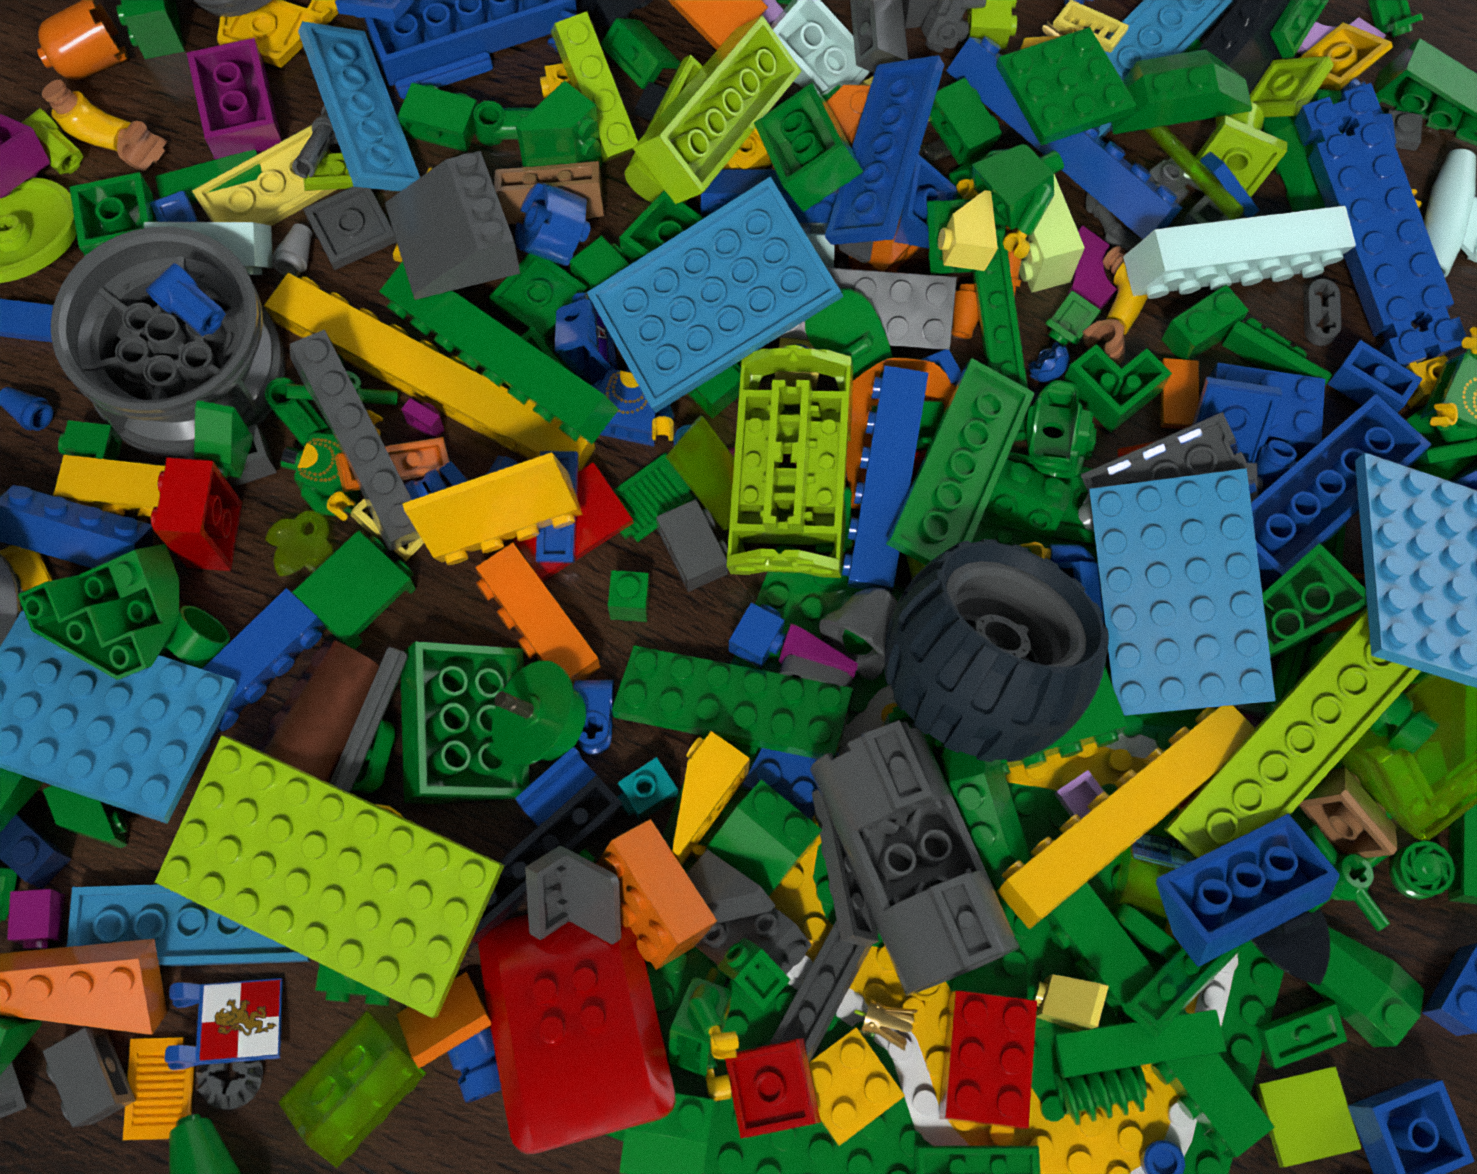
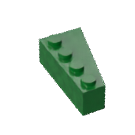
(1431, 85)

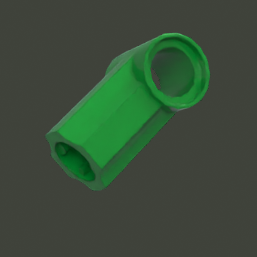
(504, 122)
(296, 413)

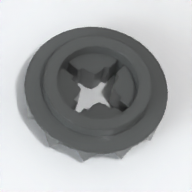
(239, 1090)

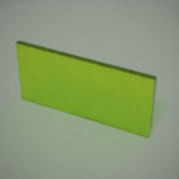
(706, 469)

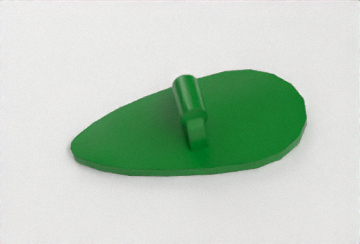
(850, 329)

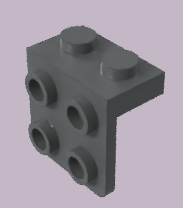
(574, 890)
(768, 930)

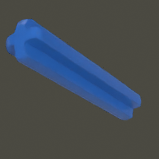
(447, 72)

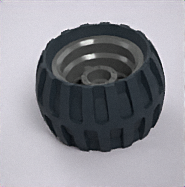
(995, 650)

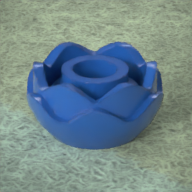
(1050, 364)

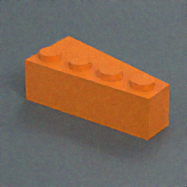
(86, 986)

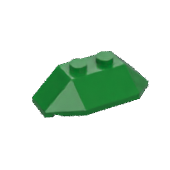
(1182, 91)
(986, 810)

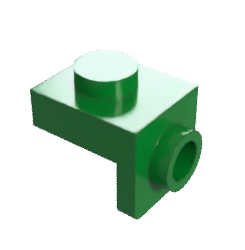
(1393, 16)
(1072, 319)

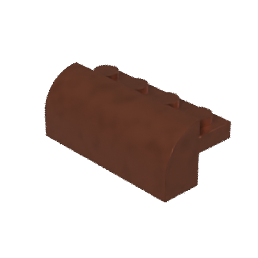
(321, 711)

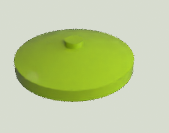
(34, 227)

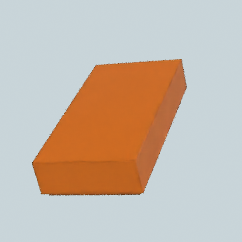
(1180, 394)

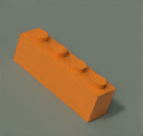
(534, 613)

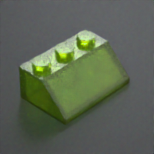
(351, 1090)

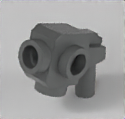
(945, 23)
(1173, 177)

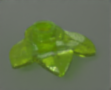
(295, 547)

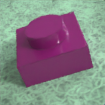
(423, 418)

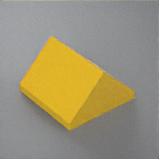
(1351, 53)

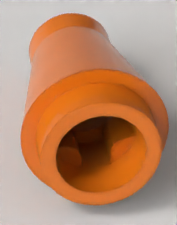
(965, 311)

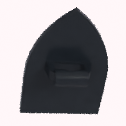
(1298, 946)

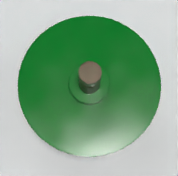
(537, 715)

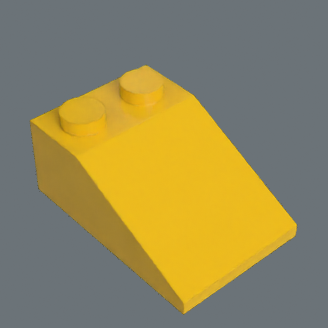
(710, 782)

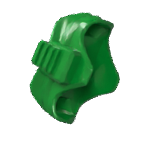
(1060, 408)

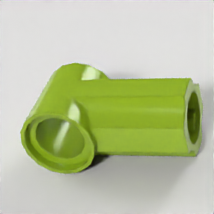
(60, 151)

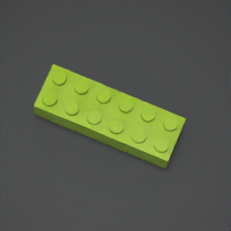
(717, 110)

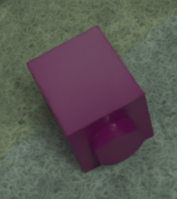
(36, 918)

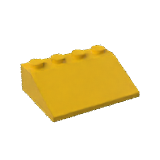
(495, 509)

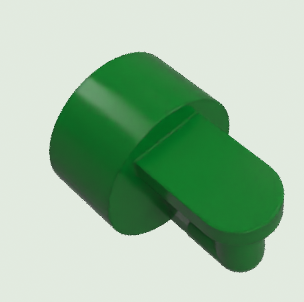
(196, 637)

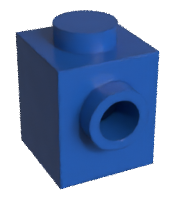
(758, 635)

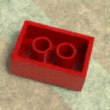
(197, 514)
(988, 1060)

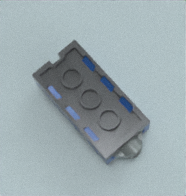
(1192, 451)

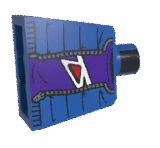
(584, 339)

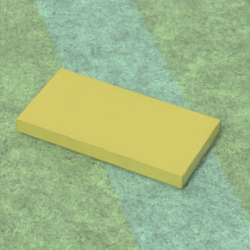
(270, 197)

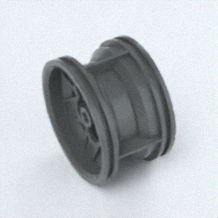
(109, 300)

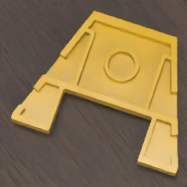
(275, 27)

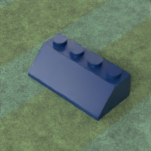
(1245, 889)

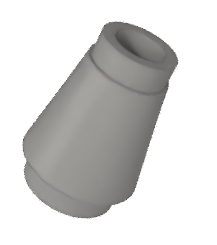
(293, 251)

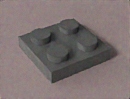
(350, 225)

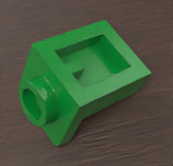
(753, 972)

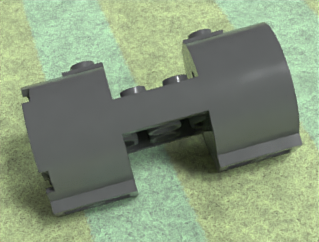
(913, 857)

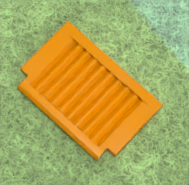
(159, 1092)

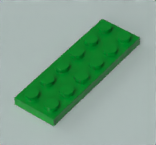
(961, 464)
(733, 703)

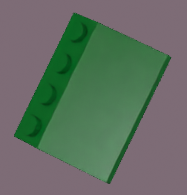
(448, 724)

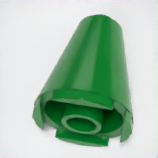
(198, 1148)

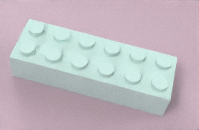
(1238, 251)

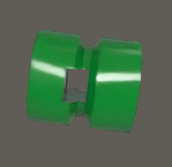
(1404, 725)

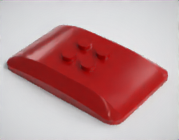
(573, 1034)

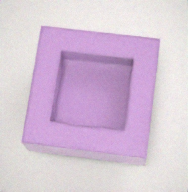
(1079, 794)

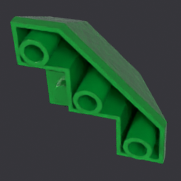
(111, 614)

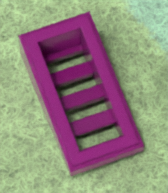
(807, 646)

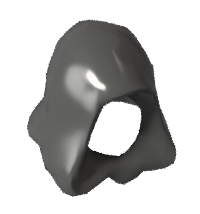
(868, 617)

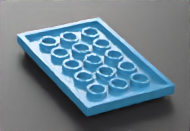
(714, 294)
(1419, 568)
(1182, 593)
(104, 736)

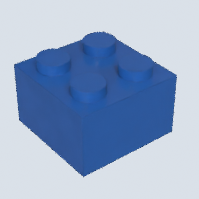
(1411, 1130)

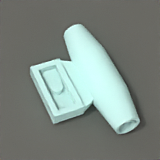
(1453, 209)

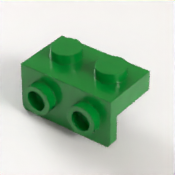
(1029, 498)

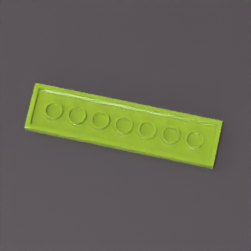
(1294, 743)

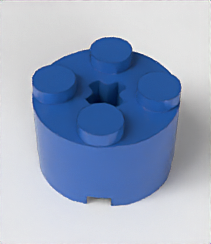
(552, 223)

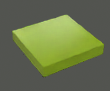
(1290, 85)
(1308, 1117)

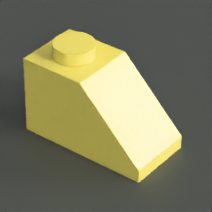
(970, 235)
(1070, 1002)

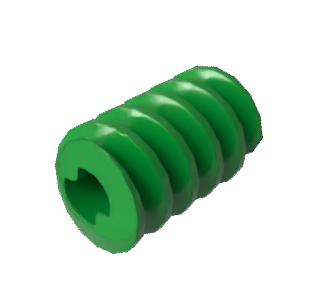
(1102, 1092)

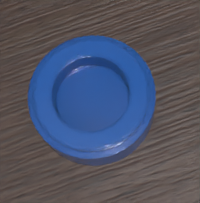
(1162, 1158)

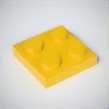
(851, 1086)

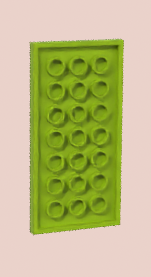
(330, 875)

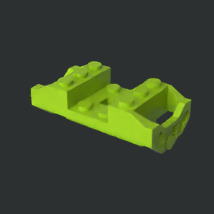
(790, 503)

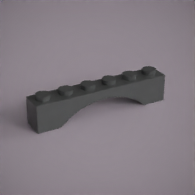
(356, 435)

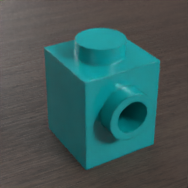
(647, 790)

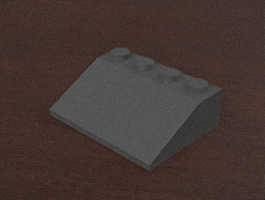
(452, 228)

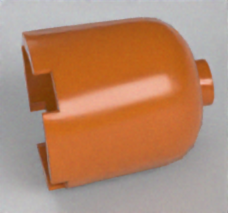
(80, 41)

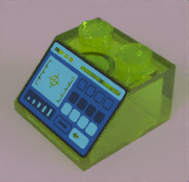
(1142, 865)

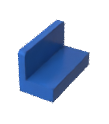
(555, 787)

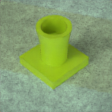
(1245, 148)

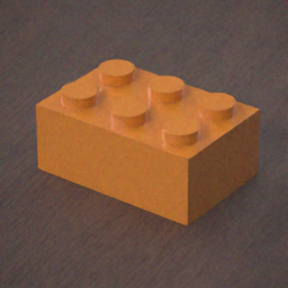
(656, 895)

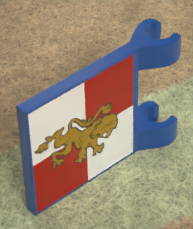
(234, 1022)

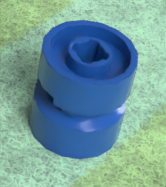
(478, 1066)

